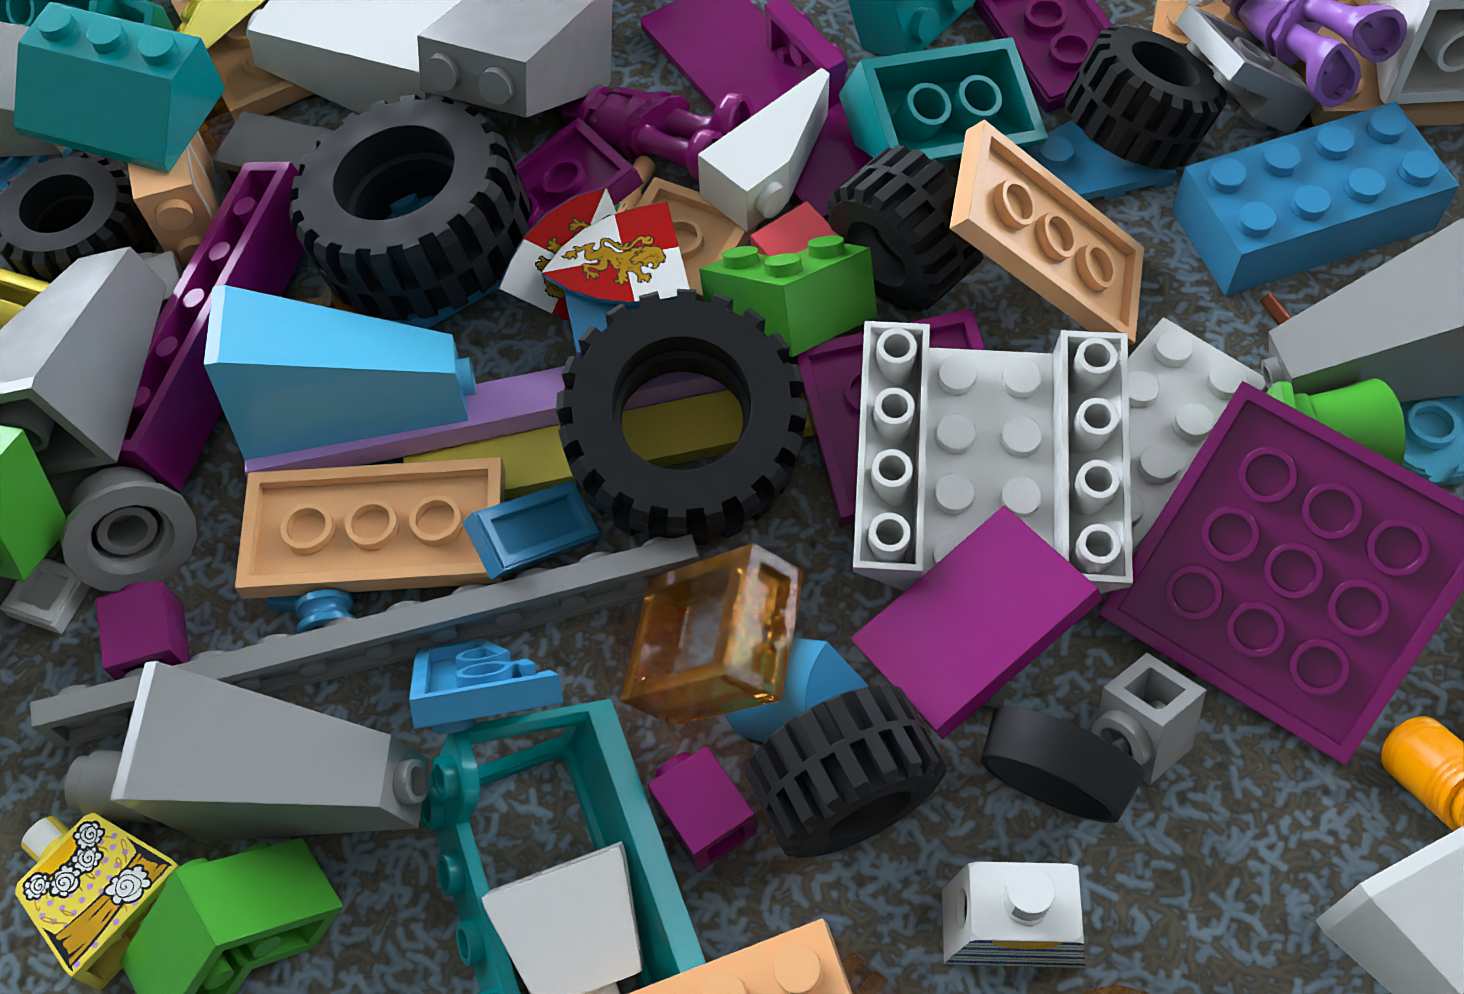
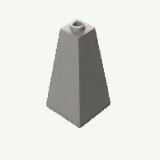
(1387, 325)
(79, 359)
(257, 766)

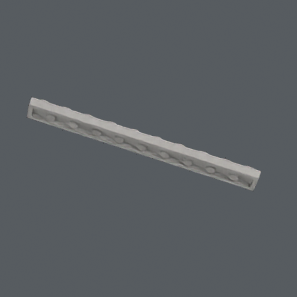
(380, 639)

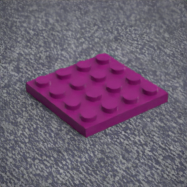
(1296, 571)

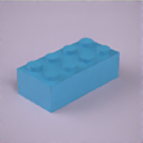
(1312, 197)

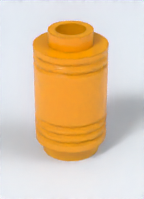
(1429, 765)

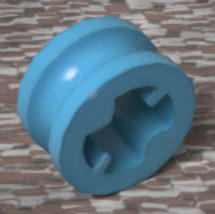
(321, 607)

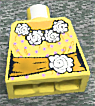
(90, 892)

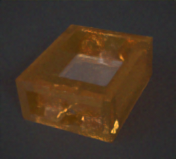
(706, 640)

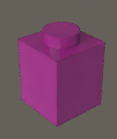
(141, 626)
(701, 806)

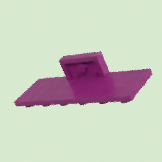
(739, 50)

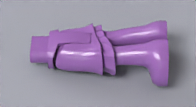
(1332, 69)

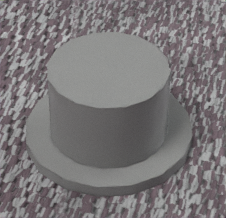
(126, 530)

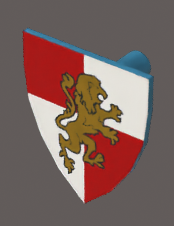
(541, 244)
(622, 258)

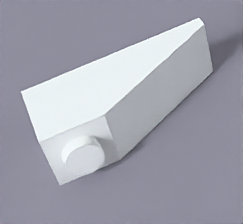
(761, 160)

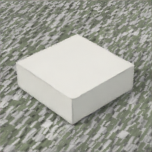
(46, 597)

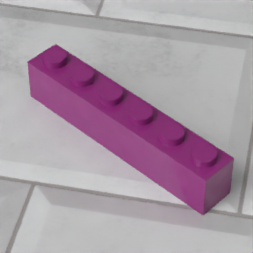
(244, 248)

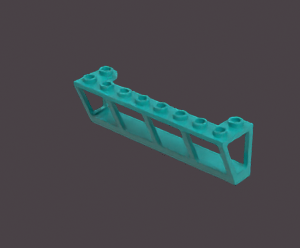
(613, 813)

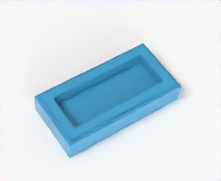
(531, 529)

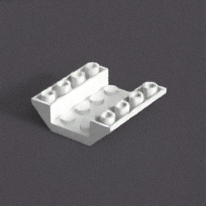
(985, 429)

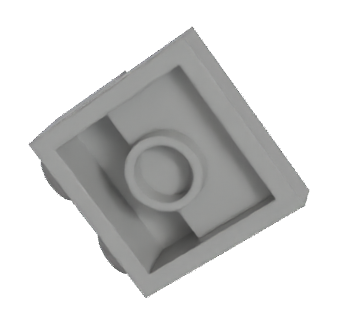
(1263, 85)

